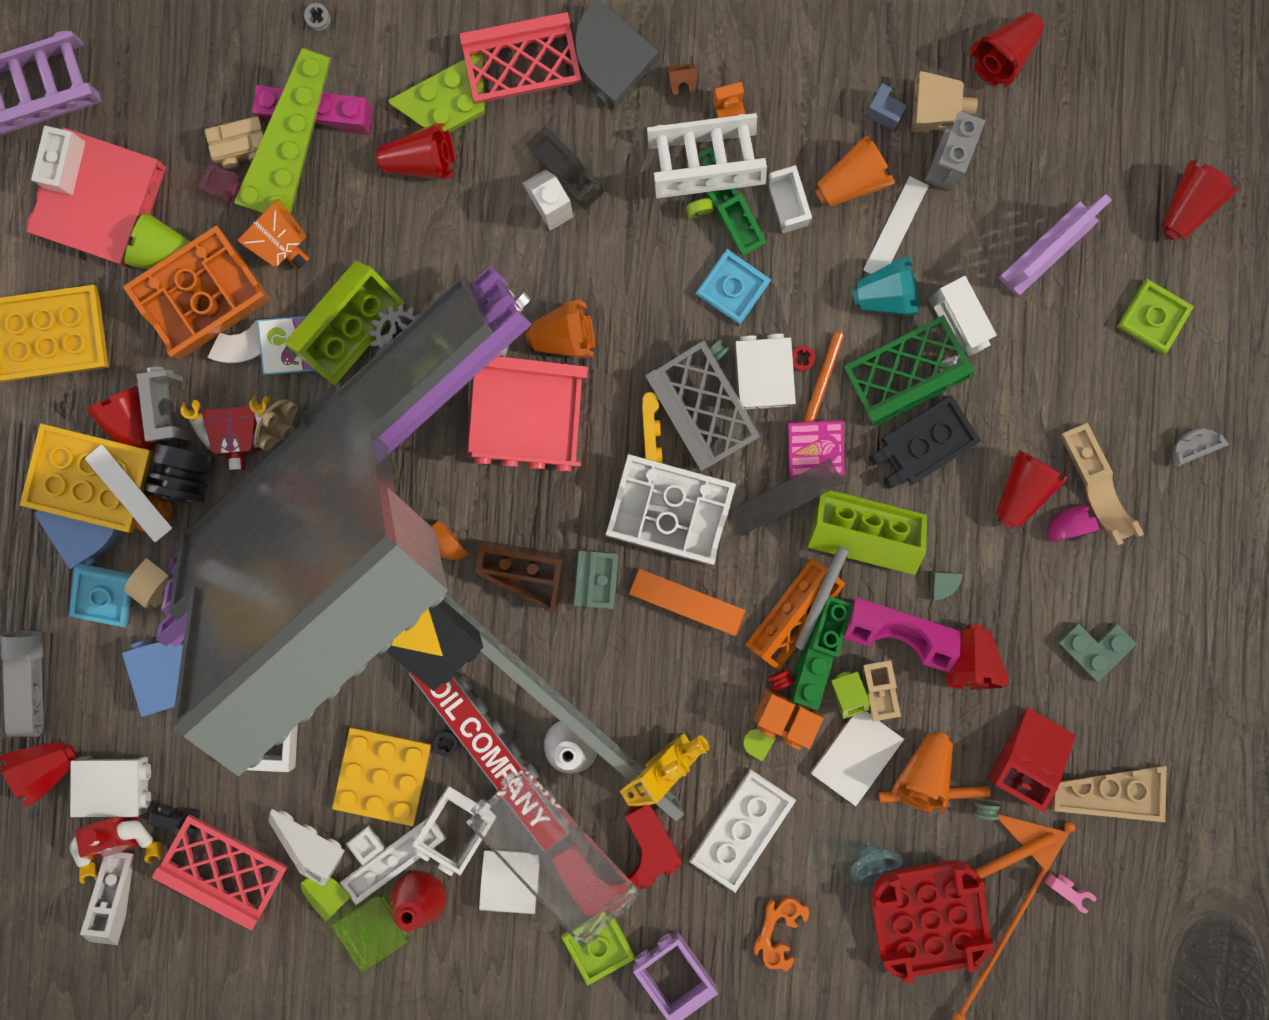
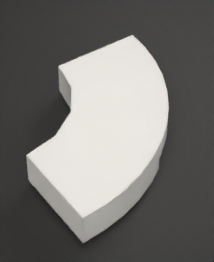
(236, 348)

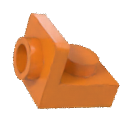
(729, 100)

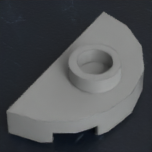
(1197, 444)

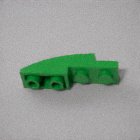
(817, 657)

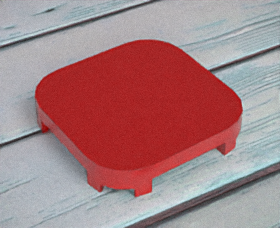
(931, 919)

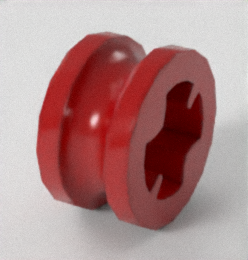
(804, 349)
(780, 679)

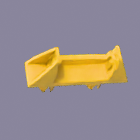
(664, 770)

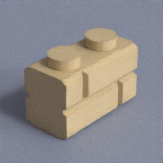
(235, 141)

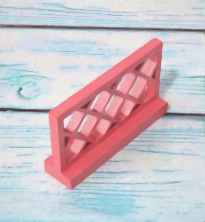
(521, 34)
(214, 895)

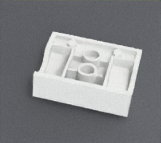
(670, 510)

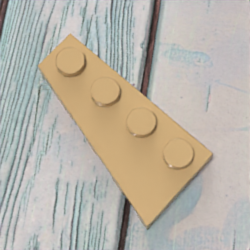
(1121, 795)

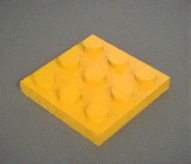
(382, 776)

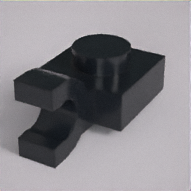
(167, 818)

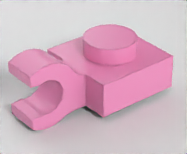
(1064, 887)

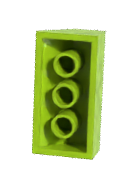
(339, 324)
(869, 531)

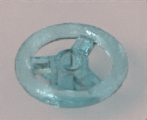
(872, 862)

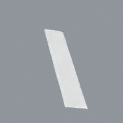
(896, 225)
(128, 493)

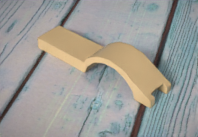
(1099, 484)

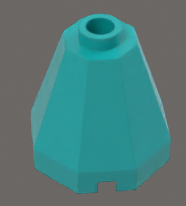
(889, 290)

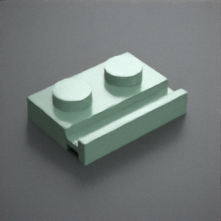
(596, 579)

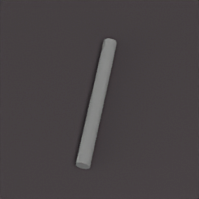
(821, 597)

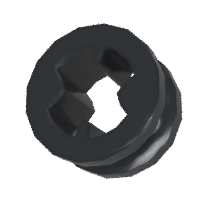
(443, 751)

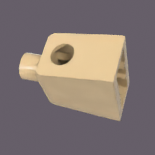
(938, 102)

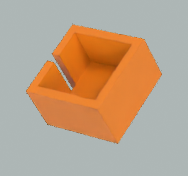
(781, 717)

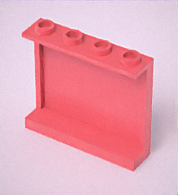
(107, 201)
(525, 413)

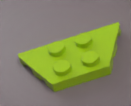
(443, 98)

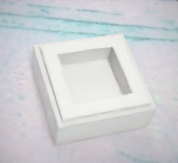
(365, 845)

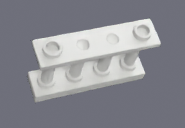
(711, 177)

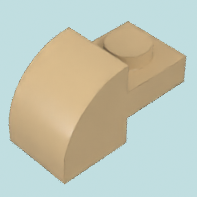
(147, 584)
(880, 688)

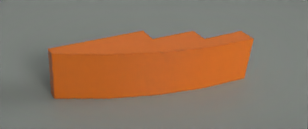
(687, 602)

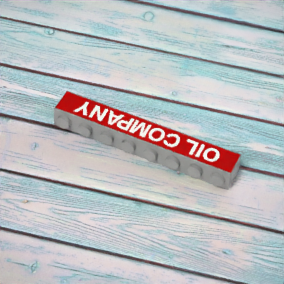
(476, 730)

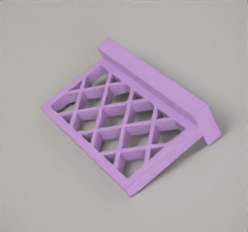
(1052, 246)

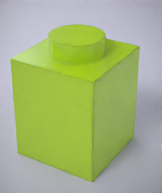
(850, 694)

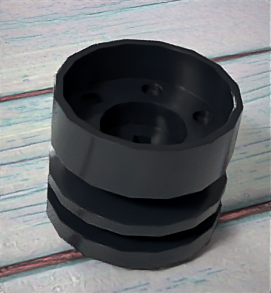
(179, 473)

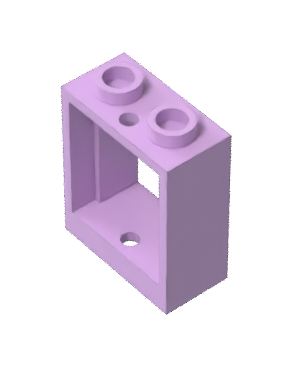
(688, 1002)

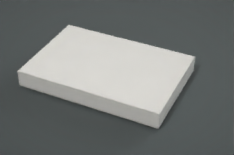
(856, 756)

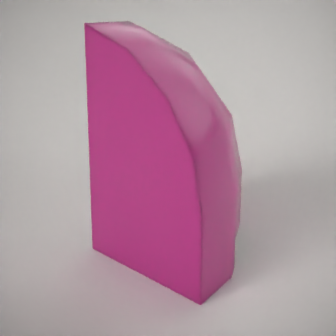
(1072, 523)

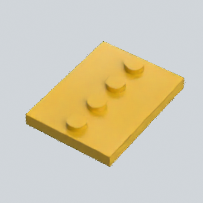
(51, 333)
(68, 486)

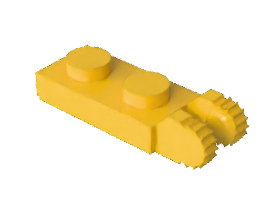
(651, 427)

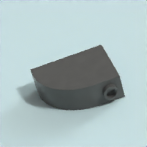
(611, 54)

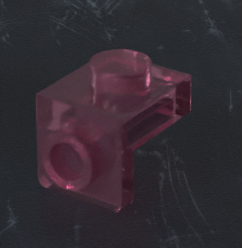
(220, 183)

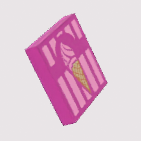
(814, 443)

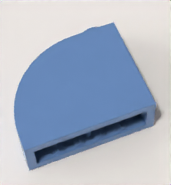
(77, 539)
(153, 675)

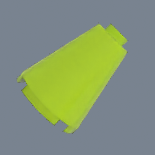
(152, 242)

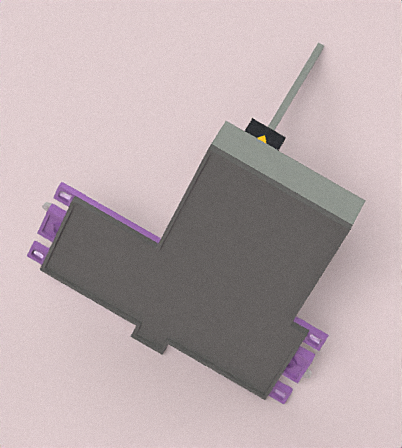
(326, 566)

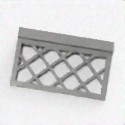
(682, 418)

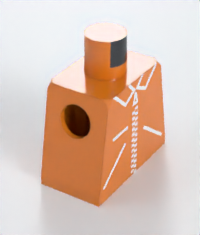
(276, 237)

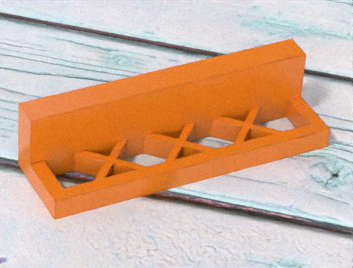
(788, 613)

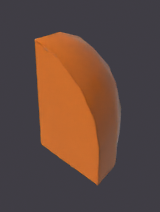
(448, 544)

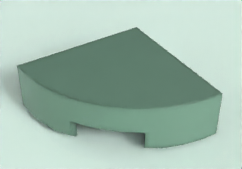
(944, 584)

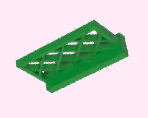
(925, 388)

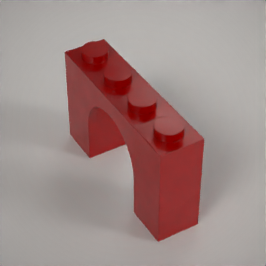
(657, 848)

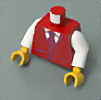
(228, 429)
(108, 839)

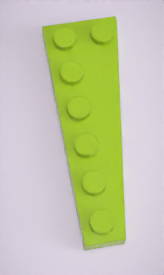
(284, 146)

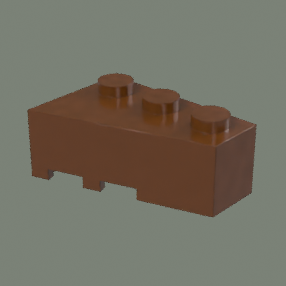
(523, 571)

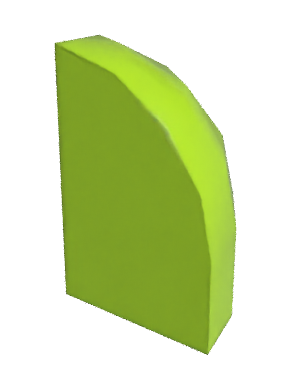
(325, 899)

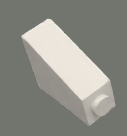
(549, 199)

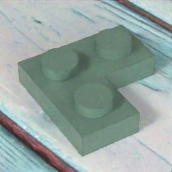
(1096, 656)

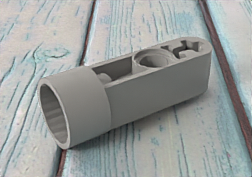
(22, 683)

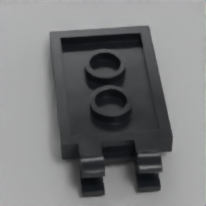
(926, 443)

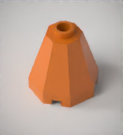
(563, 332)

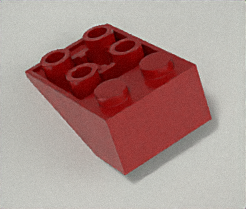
(1033, 760)

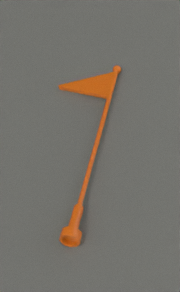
(1025, 833)

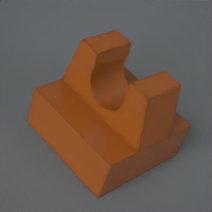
(682, 74)

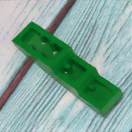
(733, 212)

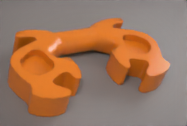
(773, 955)

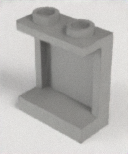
(954, 151)
(157, 407)

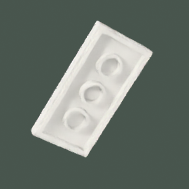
(742, 830)

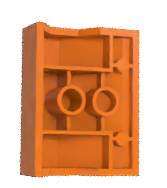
(197, 293)

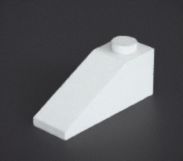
(109, 900)

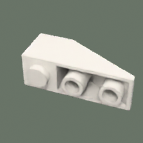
(310, 853)

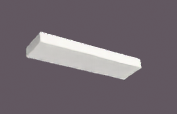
(388, 863)

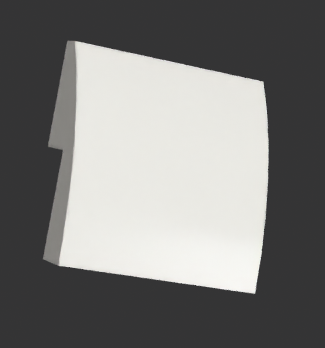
(502, 889)

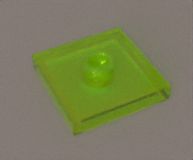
(370, 933)

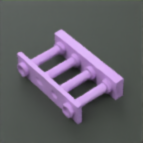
(54, 102)

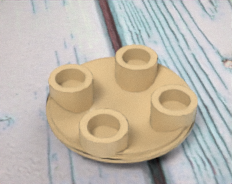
(275, 424)

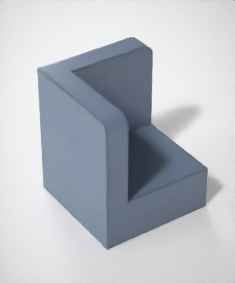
(885, 109)

